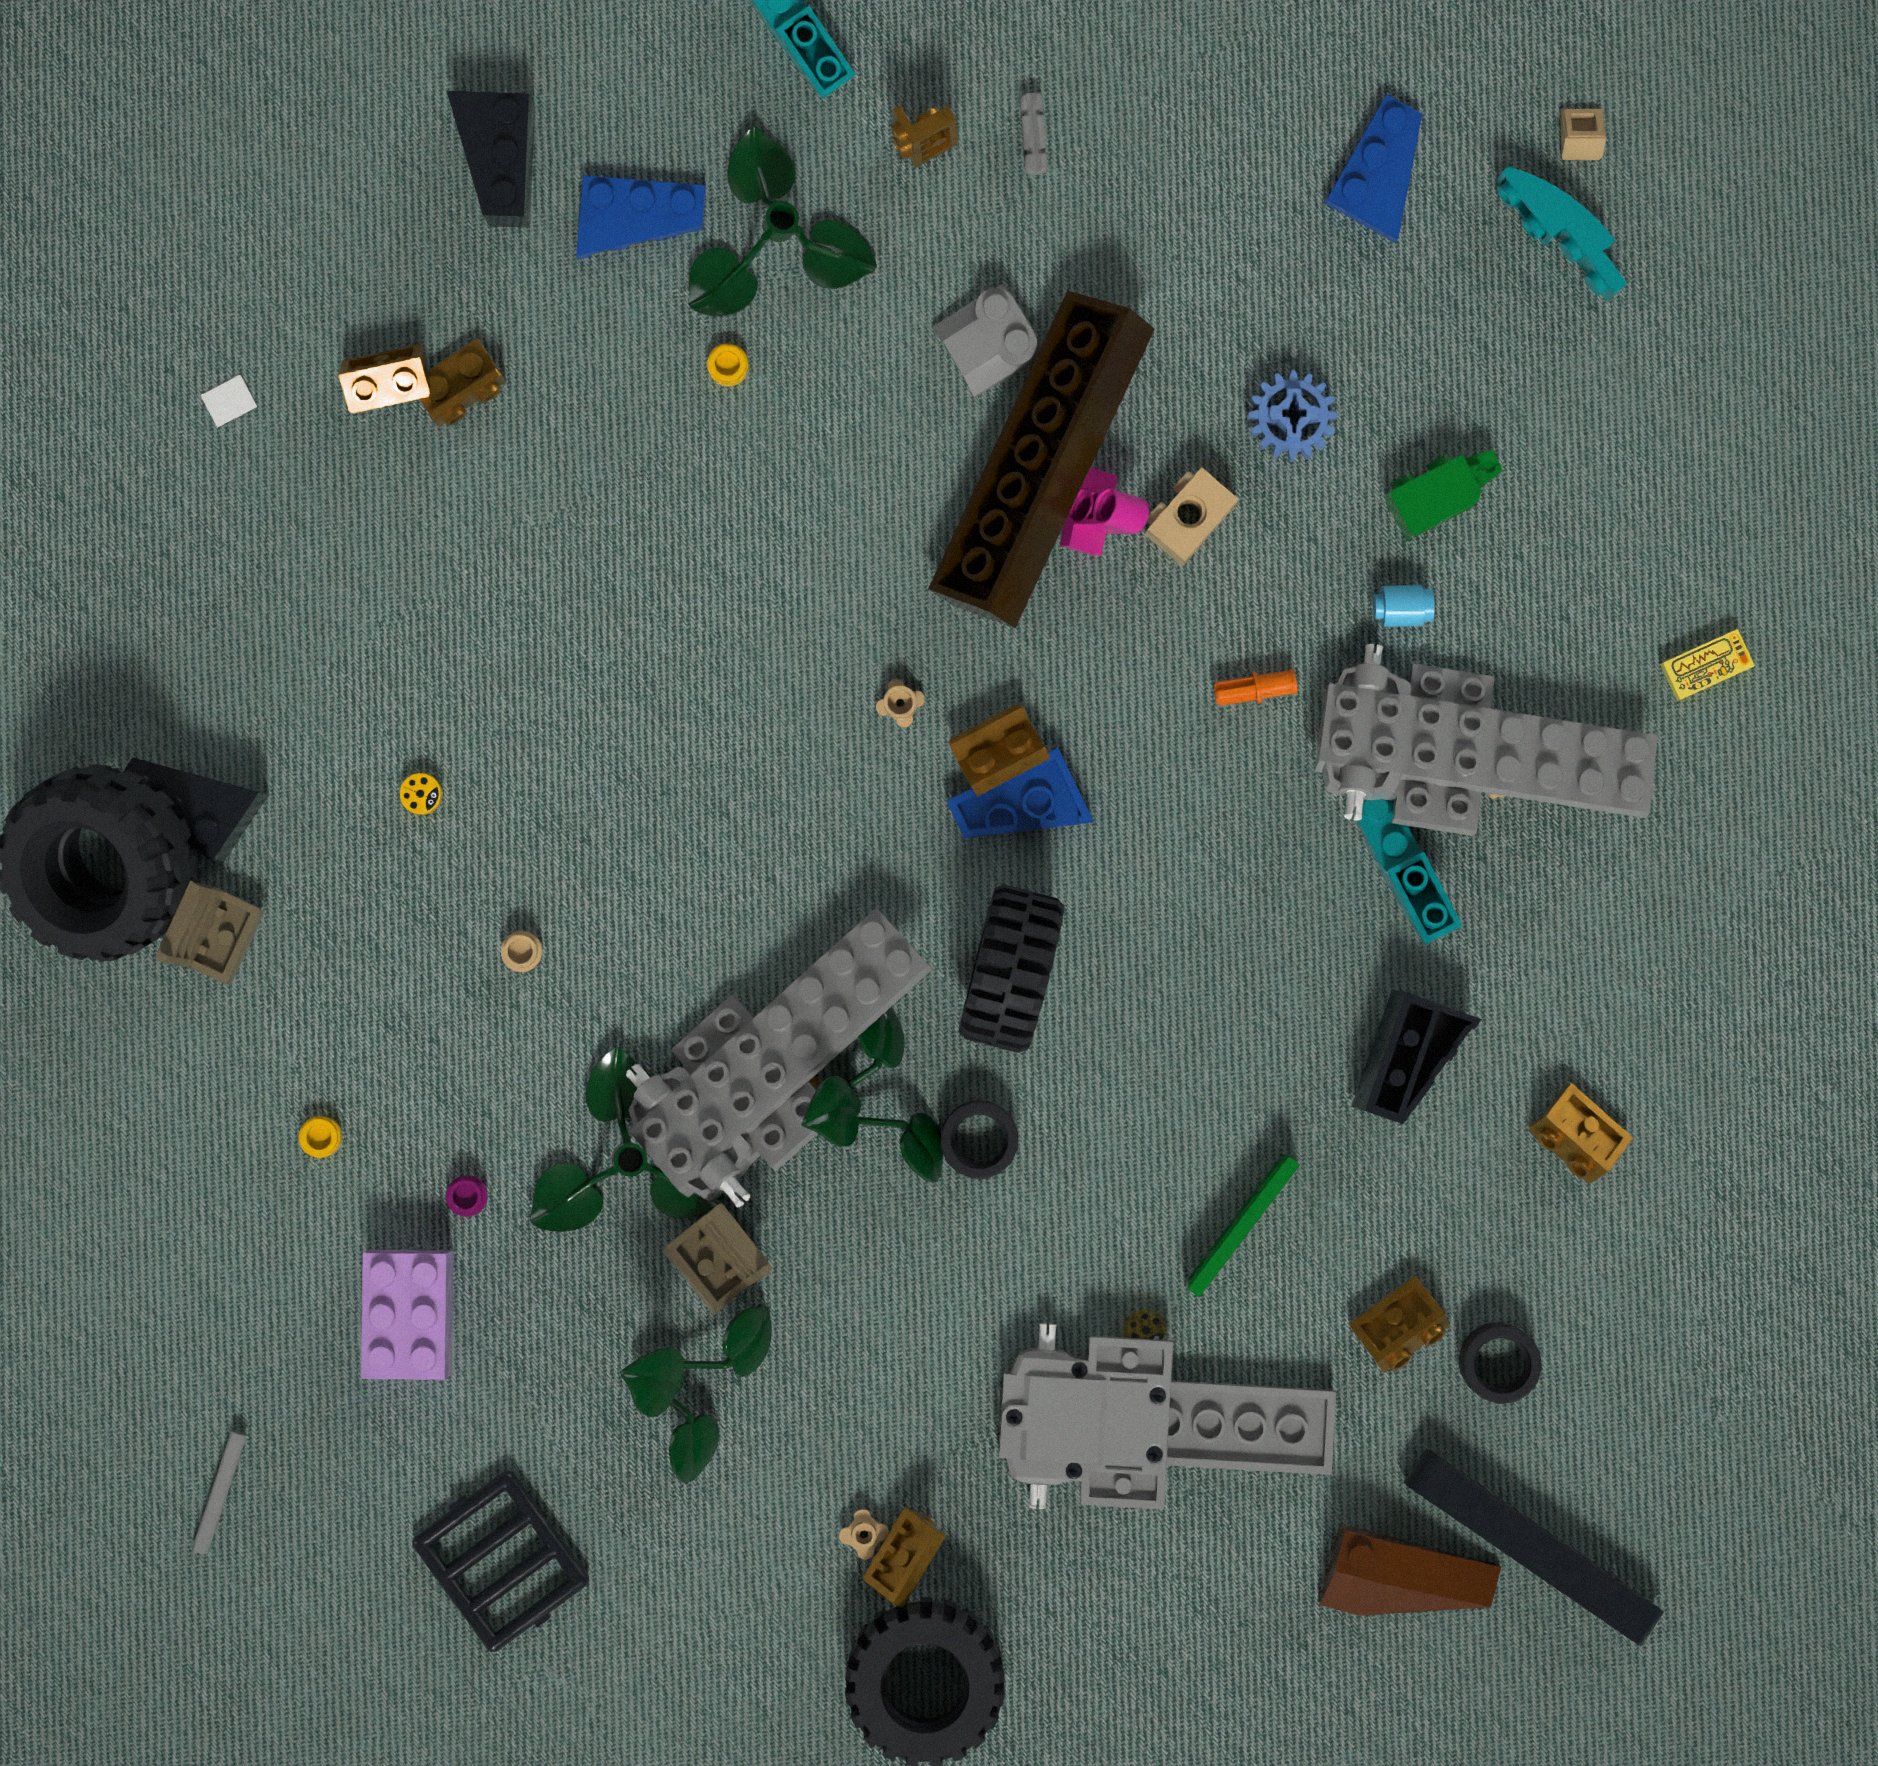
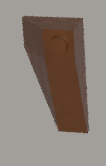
(1392, 1576)

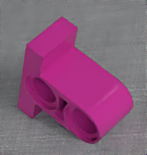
(1100, 512)

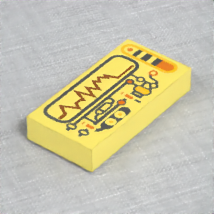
(1707, 665)

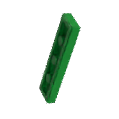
(1241, 1224)

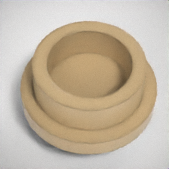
(521, 951)

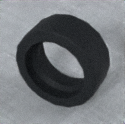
(988, 1169)
(1530, 1373)

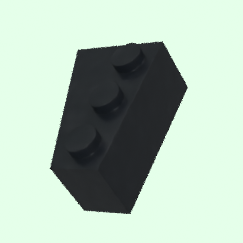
(499, 152)
(212, 809)
(1408, 1054)

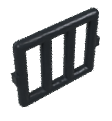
(448, 1573)

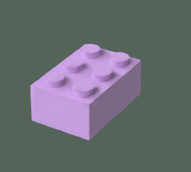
(407, 1314)

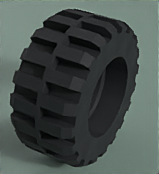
(1011, 968)
(915, 1737)

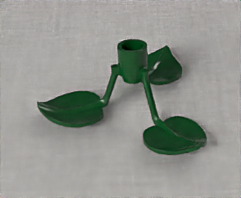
(766, 171)
(836, 1107)
(564, 1195)
(659, 1376)

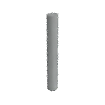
(219, 1492)

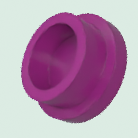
(466, 1196)

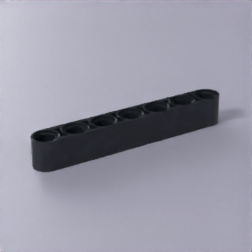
(1533, 1547)

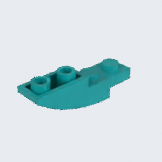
(805, 43)
(1555, 214)
(1407, 872)

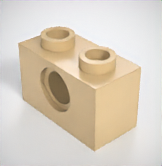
(1183, 539)

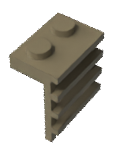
(210, 932)
(717, 1258)

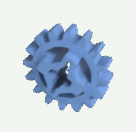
(1273, 416)

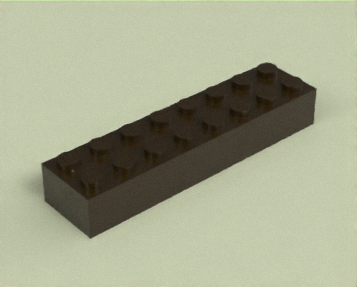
(1041, 458)

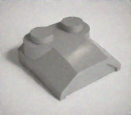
(989, 339)

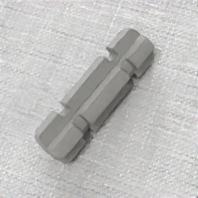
(1033, 133)

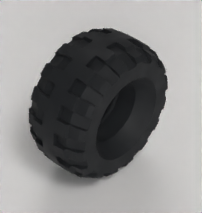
(59, 894)

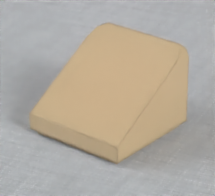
(1582, 134)

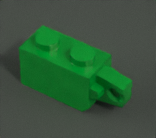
(1440, 493)

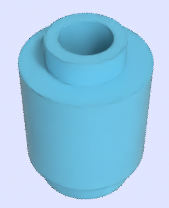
(1403, 605)

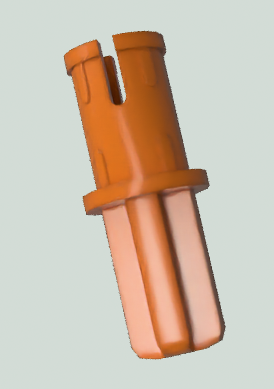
(1255, 687)

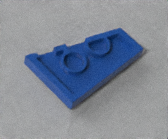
(1379, 170)
(635, 211)
(1028, 802)

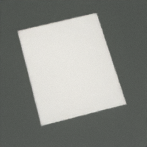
(228, 401)

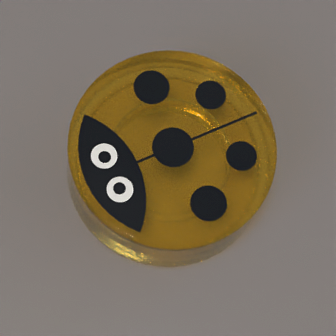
(1145, 1324)

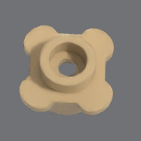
(911, 699)
(864, 1546)

